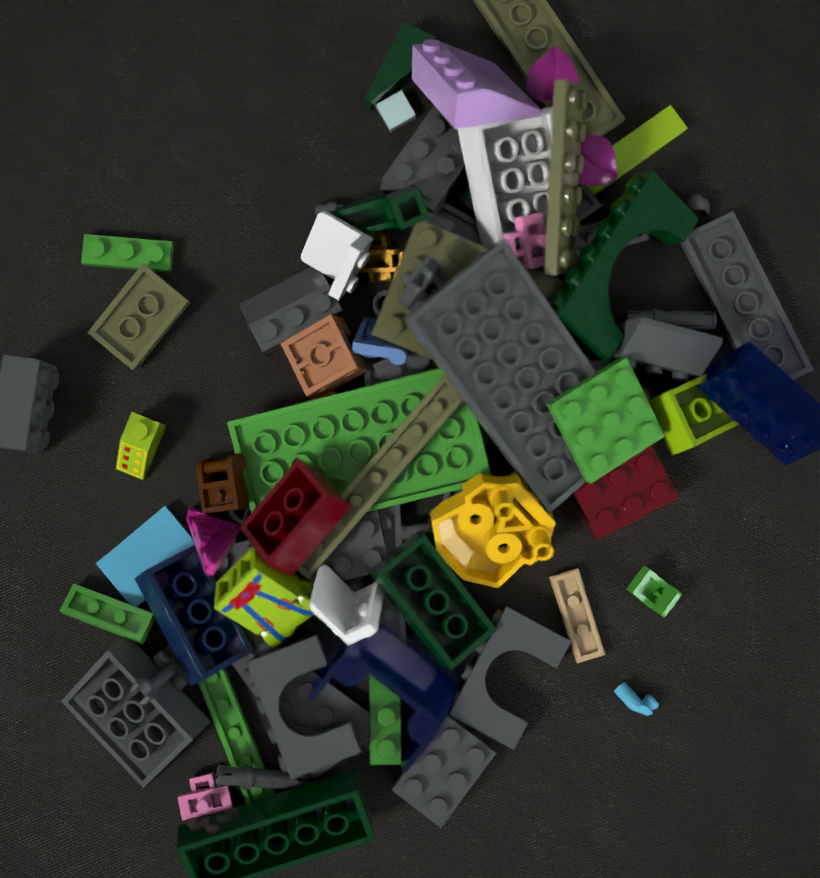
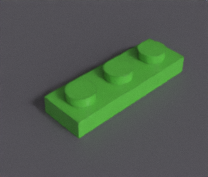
(127, 253)
(108, 613)
(384, 725)

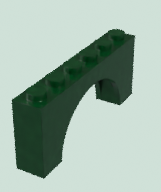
(583, 299)

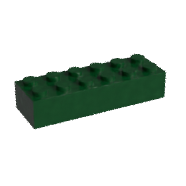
(278, 830)

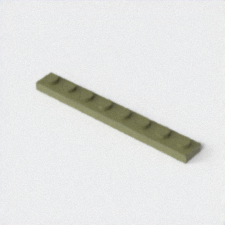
(387, 465)

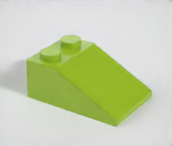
(689, 416)

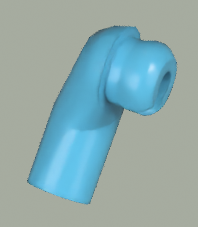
(633, 702)

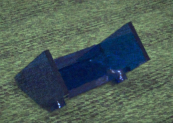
(403, 673)

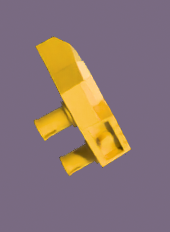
(507, 516)

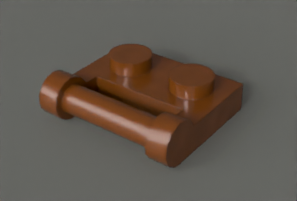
(223, 494)

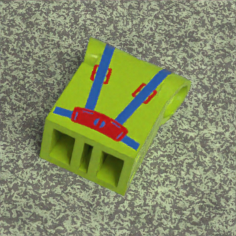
(264, 598)

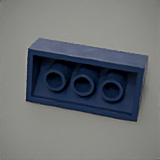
(184, 608)

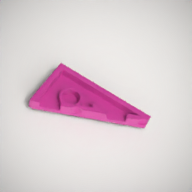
(212, 537)

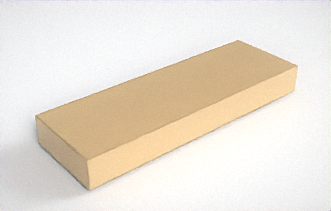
(577, 615)

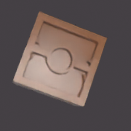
(323, 356)

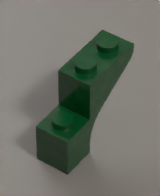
(383, 211)

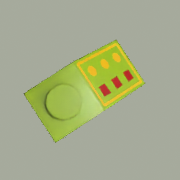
(139, 445)

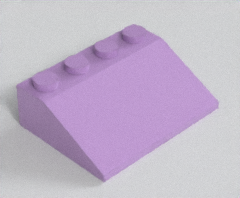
(467, 87)

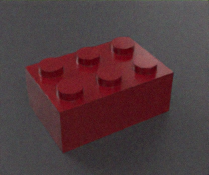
(624, 494)
(294, 517)

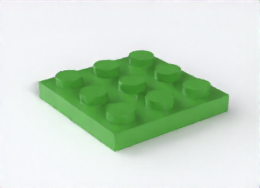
(605, 419)

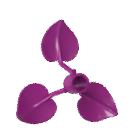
(596, 150)

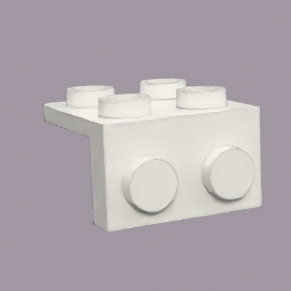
(337, 252)
(345, 612)

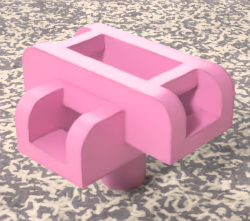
(530, 243)
(202, 798)

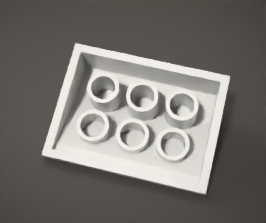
(507, 172)

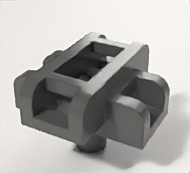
(421, 283)

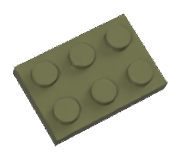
(139, 317)

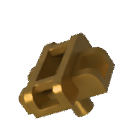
(382, 254)

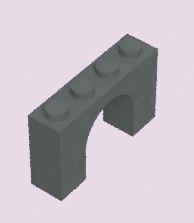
(472, 700)
(299, 749)

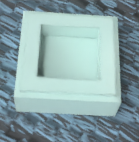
(396, 111)

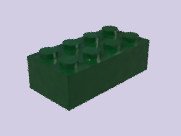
(432, 601)

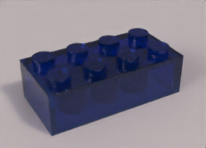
(765, 402)

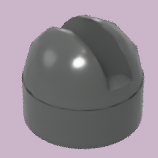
(699, 205)

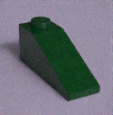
(397, 65)

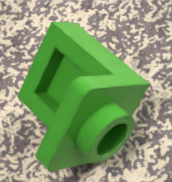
(654, 591)

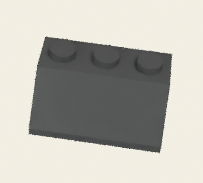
(289, 308)
(666, 348)

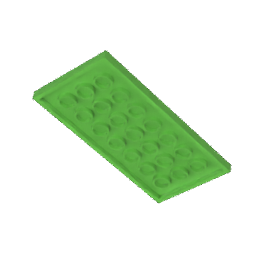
(346, 432)

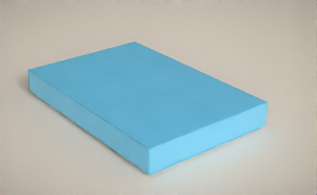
(144, 548)

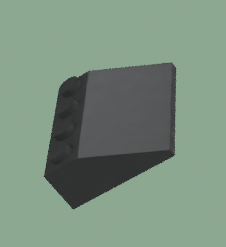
(135, 734)

